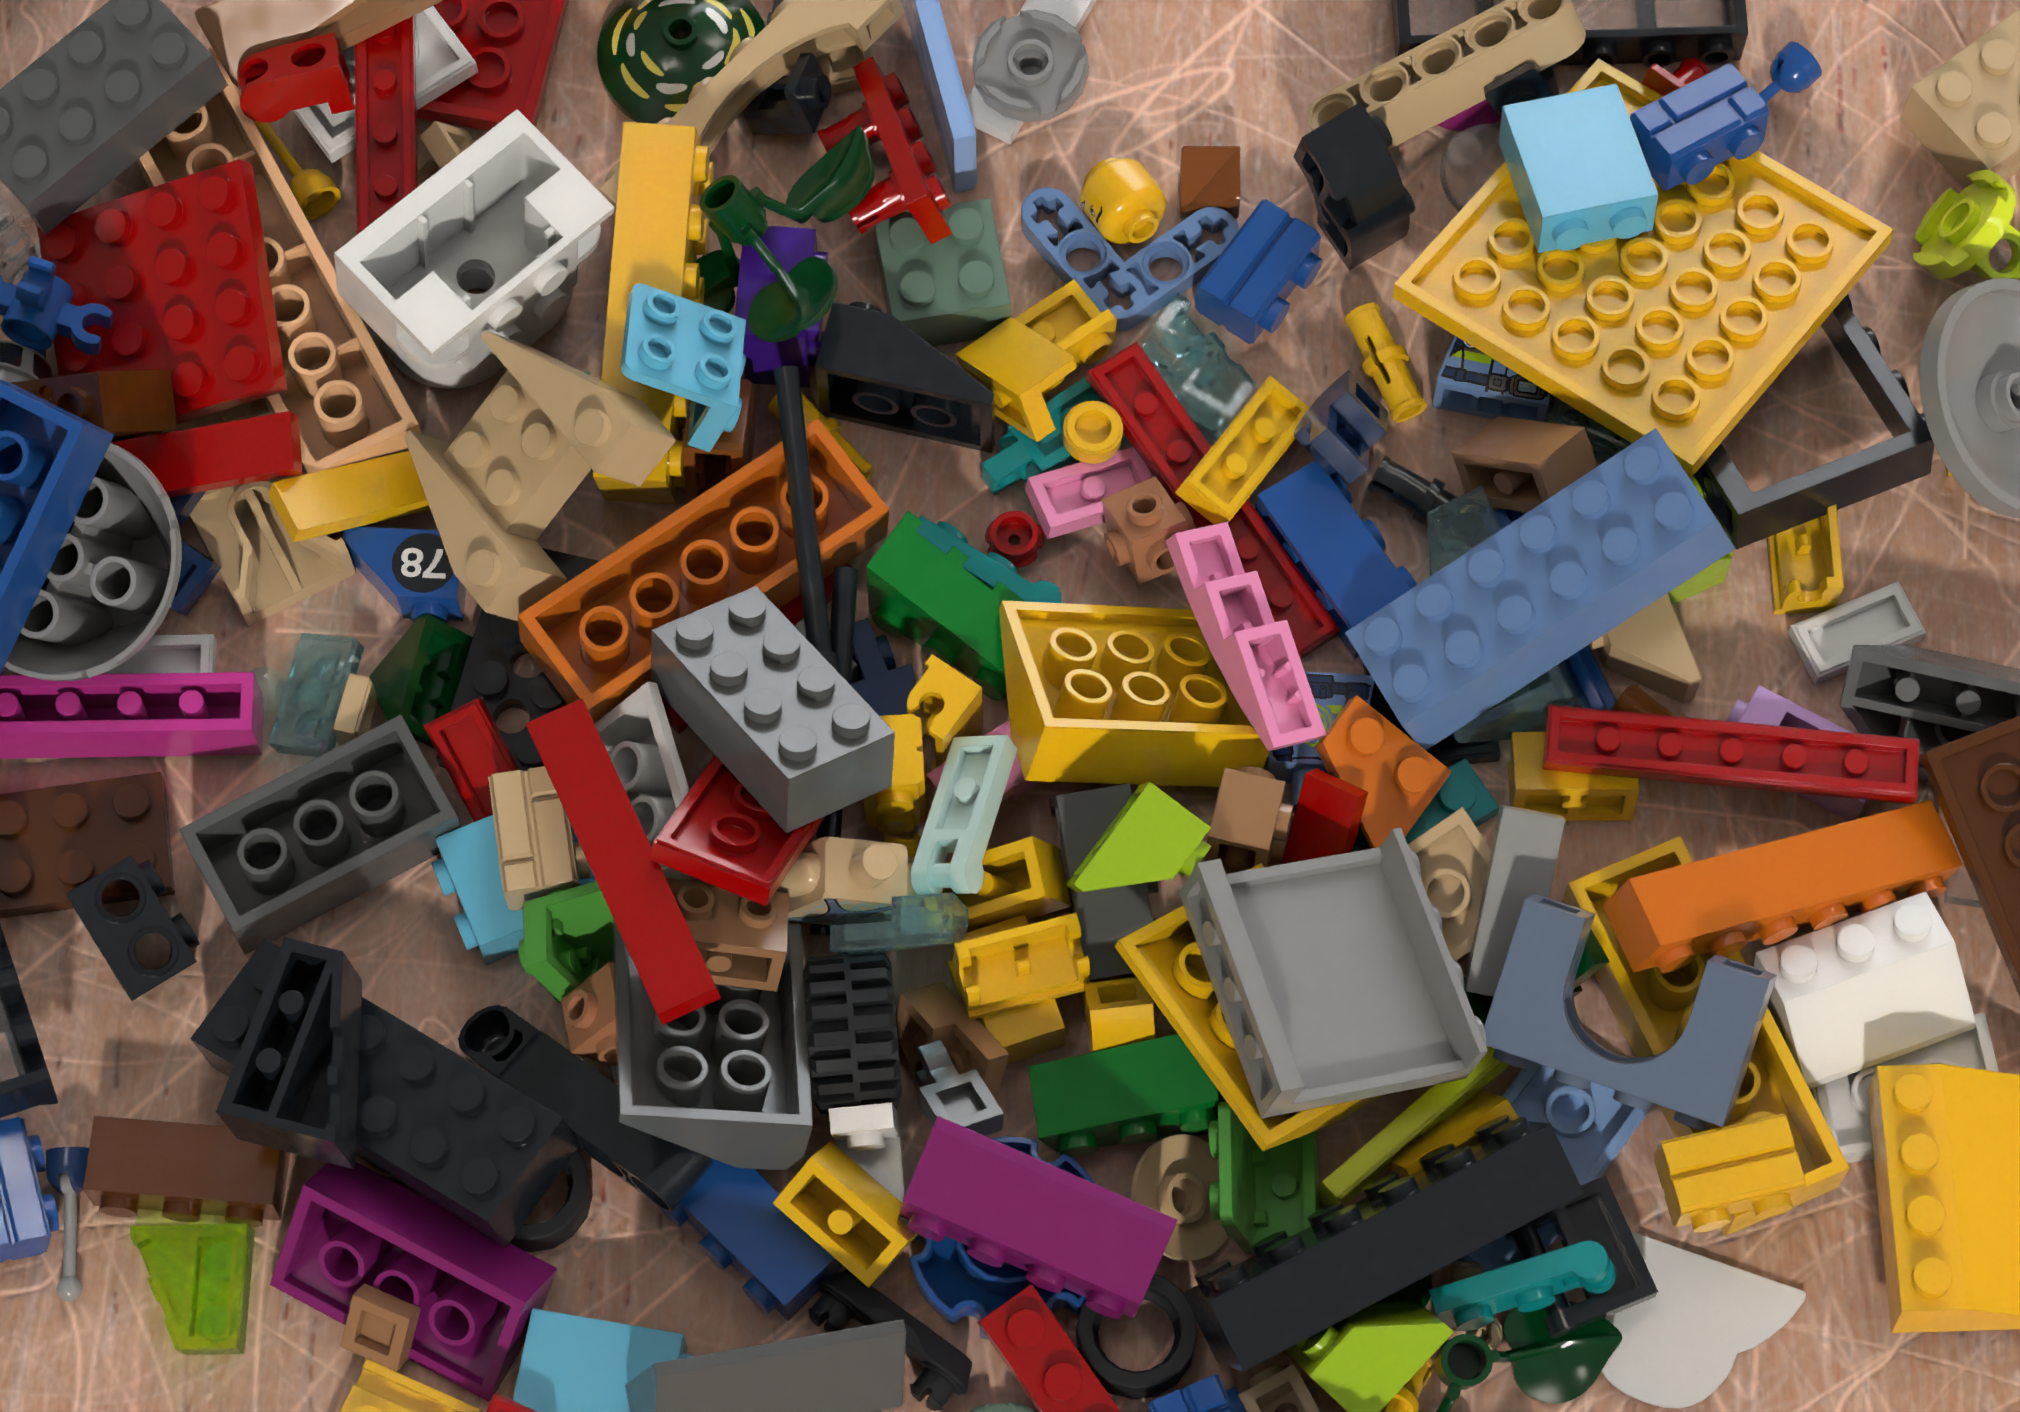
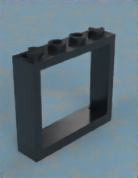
(1905, 457)

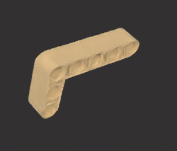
(1454, 67)

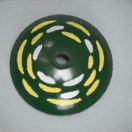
(654, 73)

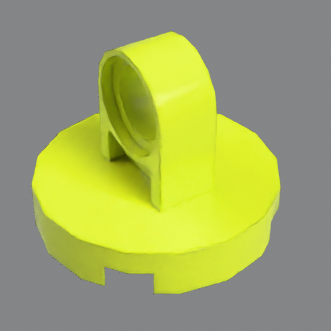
(1965, 228)

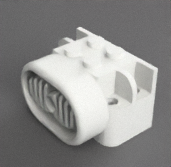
(492, 219)

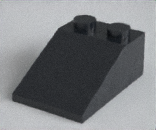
(894, 380)

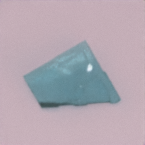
(1198, 370)
(914, 924)

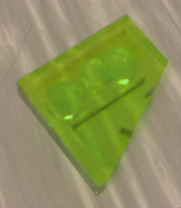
(201, 1282)

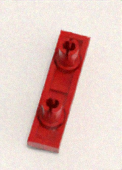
(911, 162)

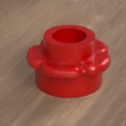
(1015, 525)

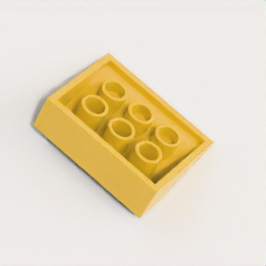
(1119, 697)
(1176, 978)
(1948, 1195)

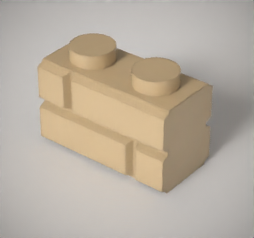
(533, 837)

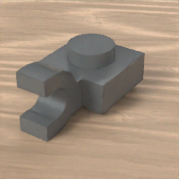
(955, 1096)

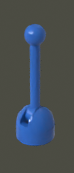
(1791, 71)

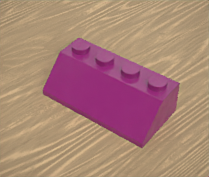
(1036, 1219)
(375, 1232)

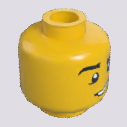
(1122, 201)

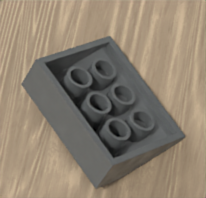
(722, 1076)

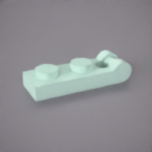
(963, 815)

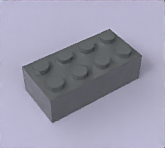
(99, 105)
(772, 709)
(321, 834)

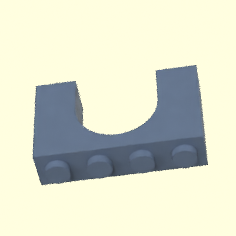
(1538, 1022)

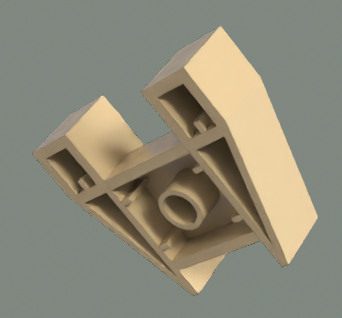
(521, 465)

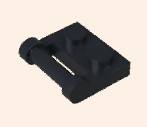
(1599, 1219)

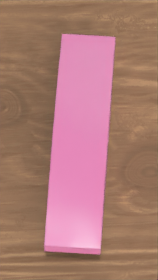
(1247, 644)

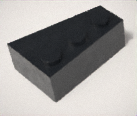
(301, 1058)

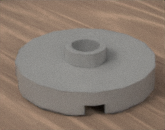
(1025, 41)

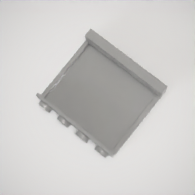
(1333, 977)

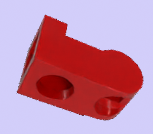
(295, 78)

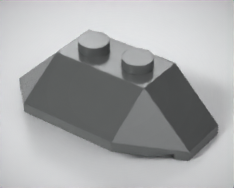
(1926, 694)

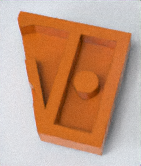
(1386, 763)

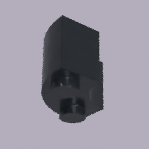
(1355, 185)

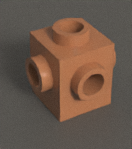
(1138, 526)
(591, 1017)

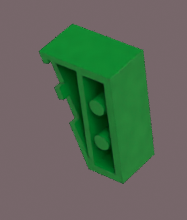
(939, 605)
(1122, 1096)

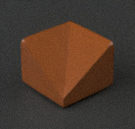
(1210, 179)

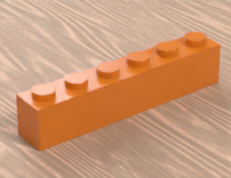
(1781, 887)

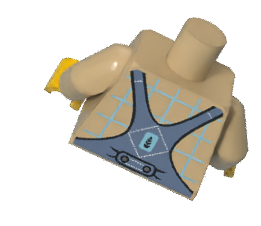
(849, 878)

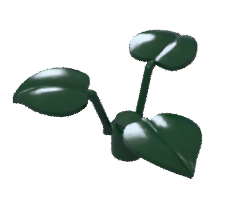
(739, 216)
(1542, 1368)

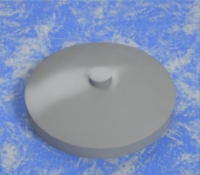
(1974, 390)

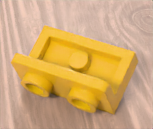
(1072, 324)

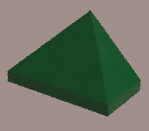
(422, 674)

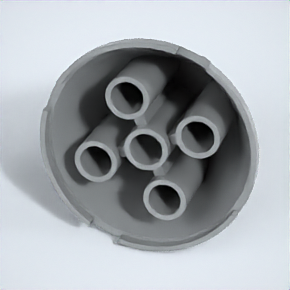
(107, 579)

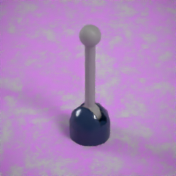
(66, 1174)

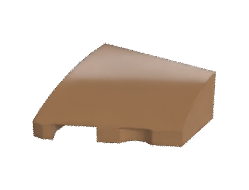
(938, 1014)

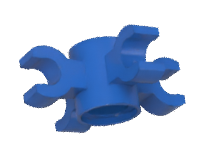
(43, 308)

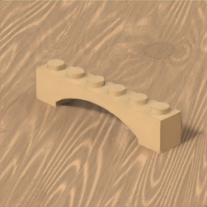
(764, 59)

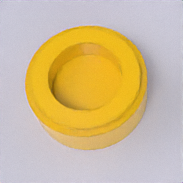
(1092, 432)

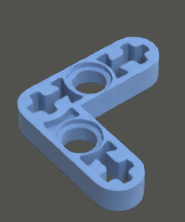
(1128, 276)

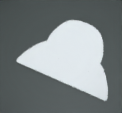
(1690, 1333)

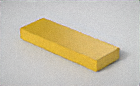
(1244, 453)
(348, 496)

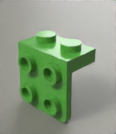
(566, 937)
(1260, 1188)

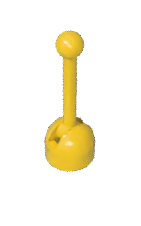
(310, 186)

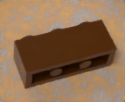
(183, 1172)

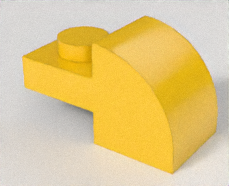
(1117, 1012)

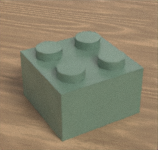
(949, 287)

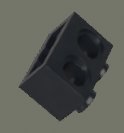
(119, 935)

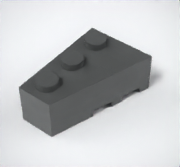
(1102, 913)

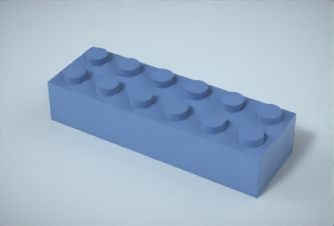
(1539, 590)

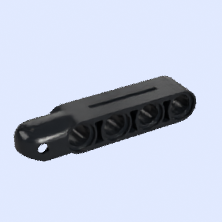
(585, 1099)

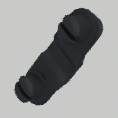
(943, 1365)

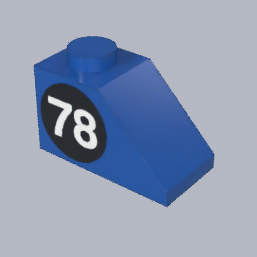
(408, 570)

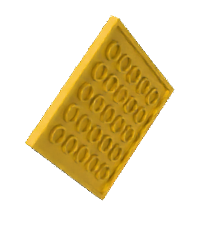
(1661, 324)

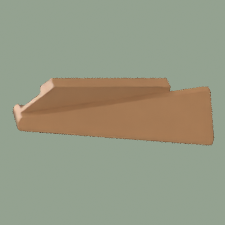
(254, 26)

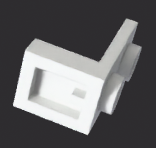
(873, 1141)

